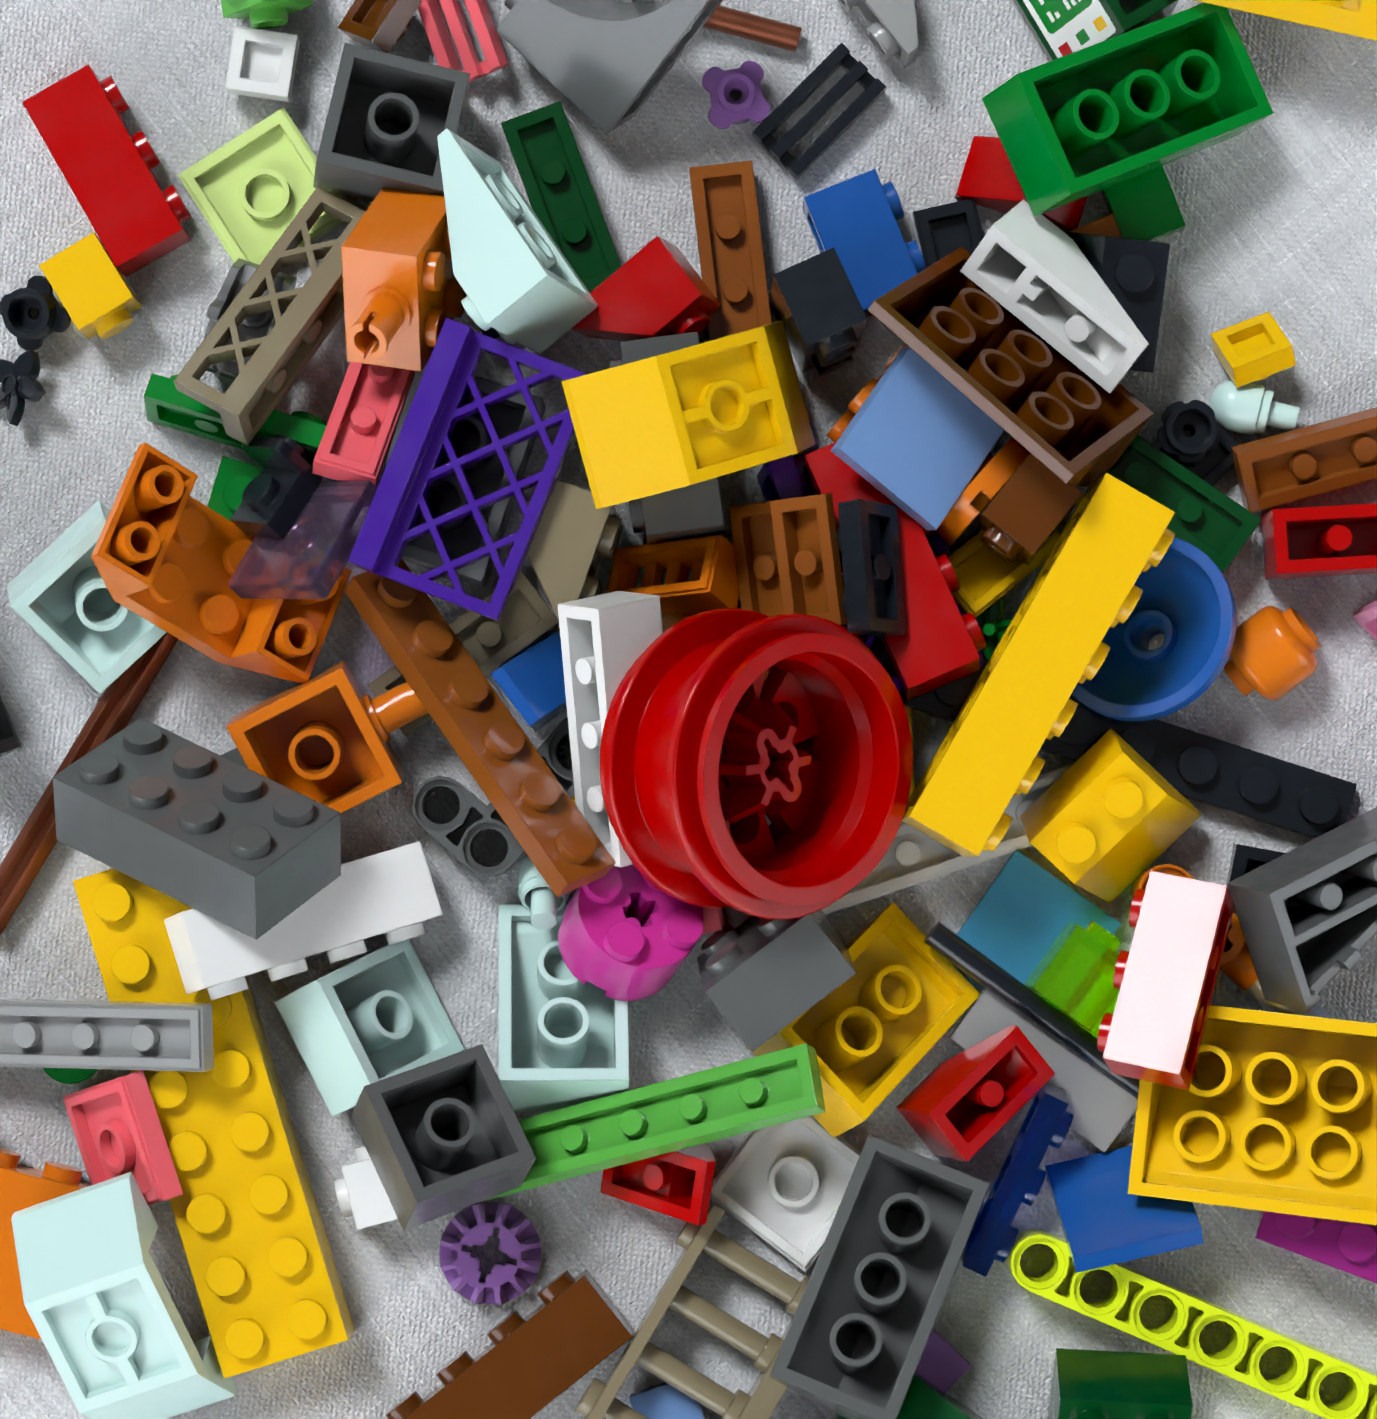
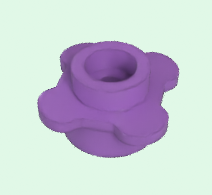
(727, 111)

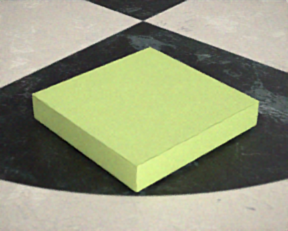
(257, 188)

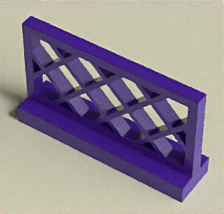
(419, 452)

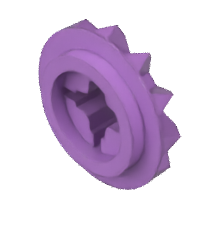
(517, 1239)

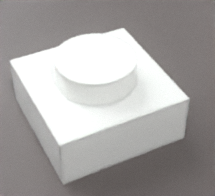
(262, 64)

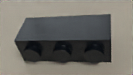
(818, 312)

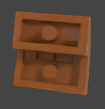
(789, 557)

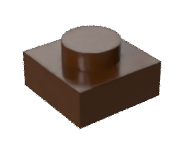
(378, 22)

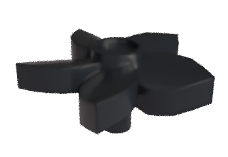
(20, 383)

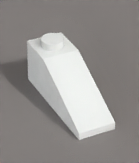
(1056, 293)

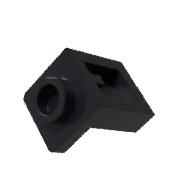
(279, 492)

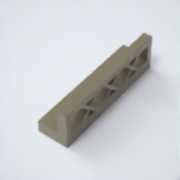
(295, 336)

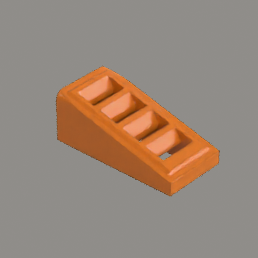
(712, 577)

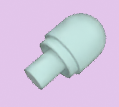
(1250, 409)
(538, 896)

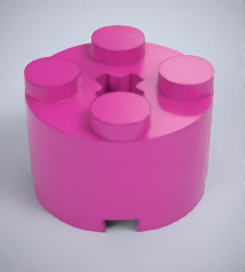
(627, 934)

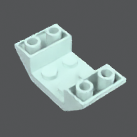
(108, 1309)

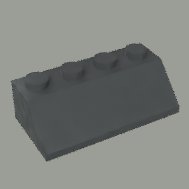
(879, 1282)

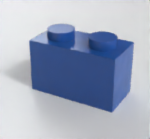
(862, 227)

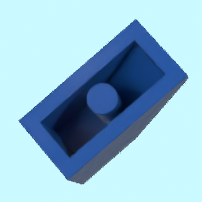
(535, 682)

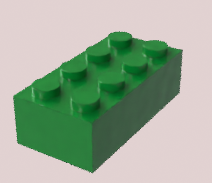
(1126, 106)

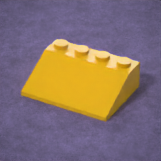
(1269, 1121)

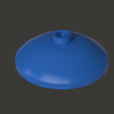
(1195, 611)

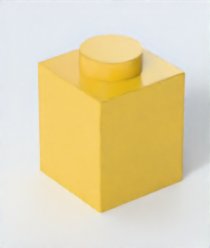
(91, 288)

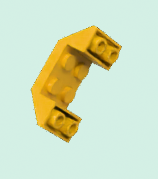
(688, 415)

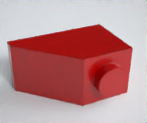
(650, 298)
(975, 1094)

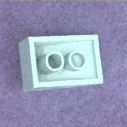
(504, 253)
(554, 1033)

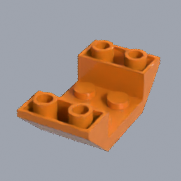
(174, 566)

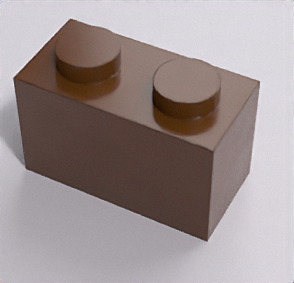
(1027, 512)

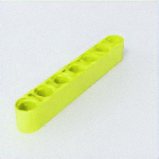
(1187, 1319)

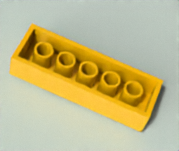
(1037, 666)

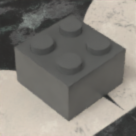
(387, 124)
(772, 971)
(442, 1136)

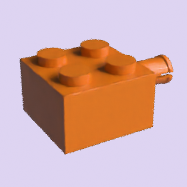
(398, 280)
(327, 737)

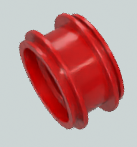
(809, 748)

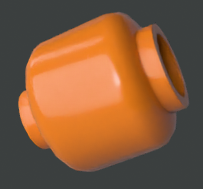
(1272, 653)

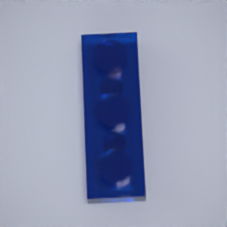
(1018, 1179)

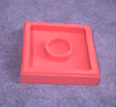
(122, 1135)

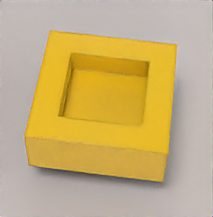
(1253, 349)

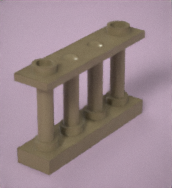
(765, 1394)

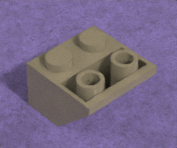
(571, 543)

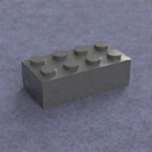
(198, 827)

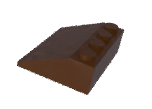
(1012, 372)

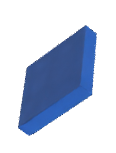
(1107, 1223)

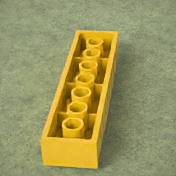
(243, 1179)

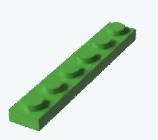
(673, 1115)

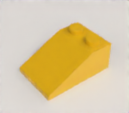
(878, 1019)

